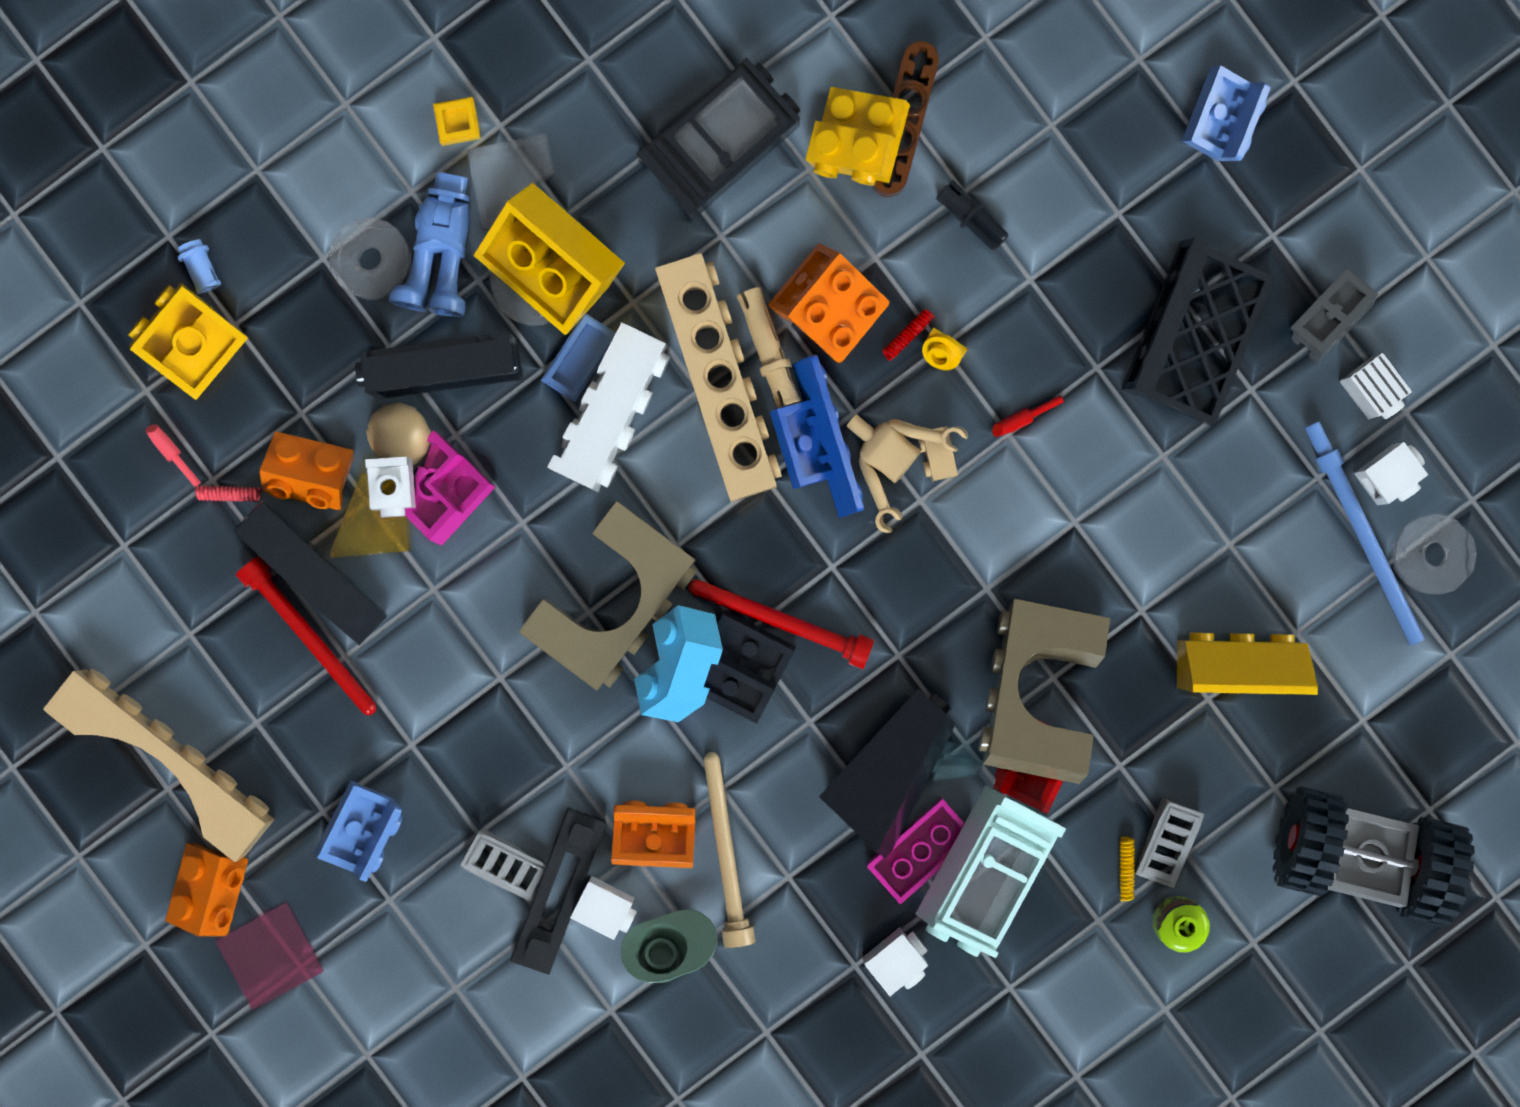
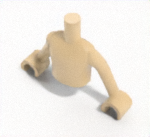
(892, 455)

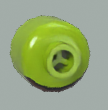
(1168, 921)

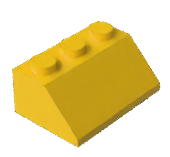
(548, 258)
(1245, 665)

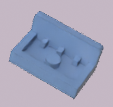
(1225, 115)
(360, 830)

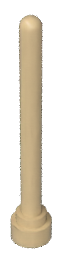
(737, 928)

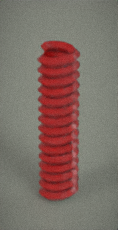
(907, 334)

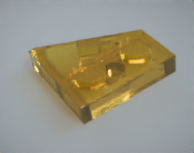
(365, 531)

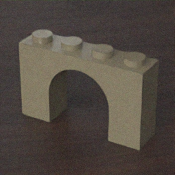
(595, 653)
(1014, 736)

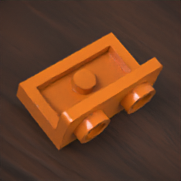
(306, 471)
(653, 835)
(205, 891)

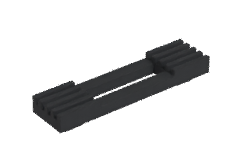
(537, 945)

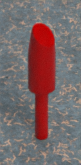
(1023, 417)

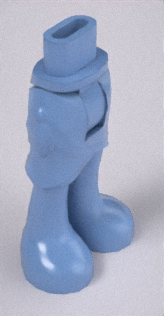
(443, 229)

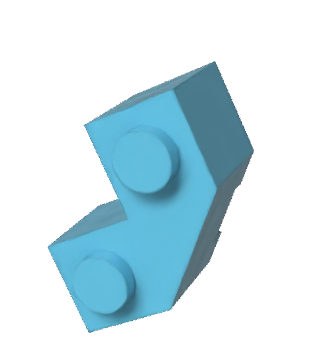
(686, 648)

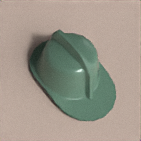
(669, 946)

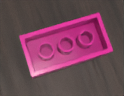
(918, 851)

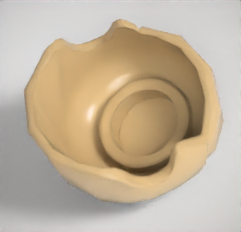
(398, 432)

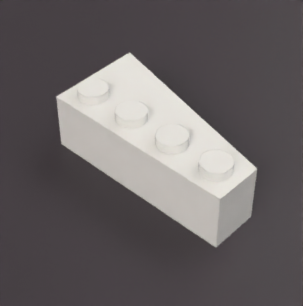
(610, 408)

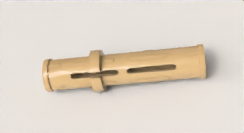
(770, 353)

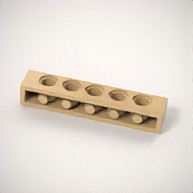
(676, 282)

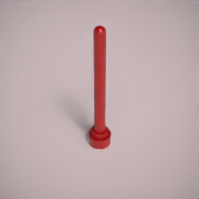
(258, 577)
(853, 648)

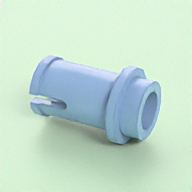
(199, 266)

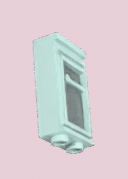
(988, 873)

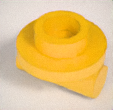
(942, 350)

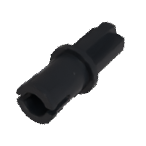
(972, 215)

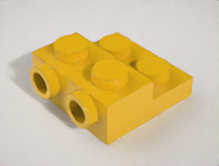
(857, 136)
(185, 340)

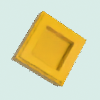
(457, 121)

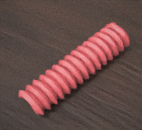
(227, 493)

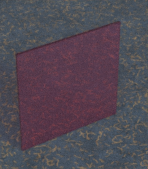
(269, 956)

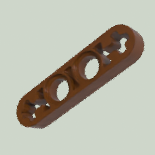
(914, 118)

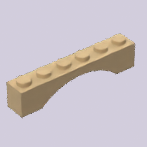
(225, 814)

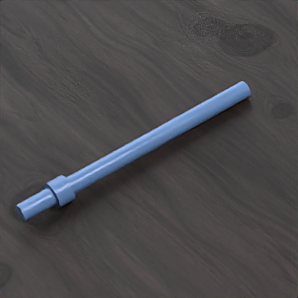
(1330, 461)

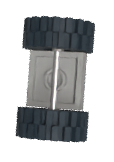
(1373, 857)

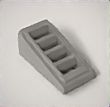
(1188, 834)
(486, 872)

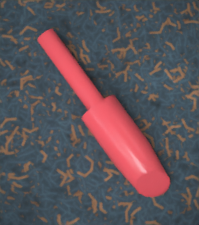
(170, 451)

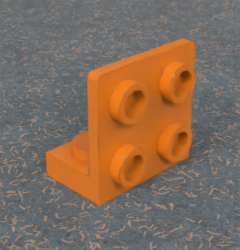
(830, 302)

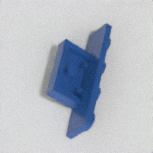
(814, 441)

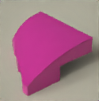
(446, 491)

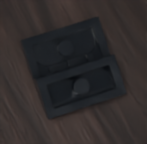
(747, 667)

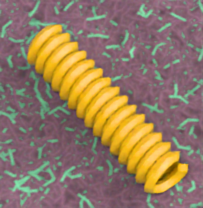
(1127, 869)

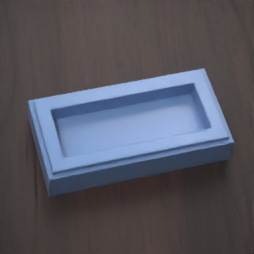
(579, 358)

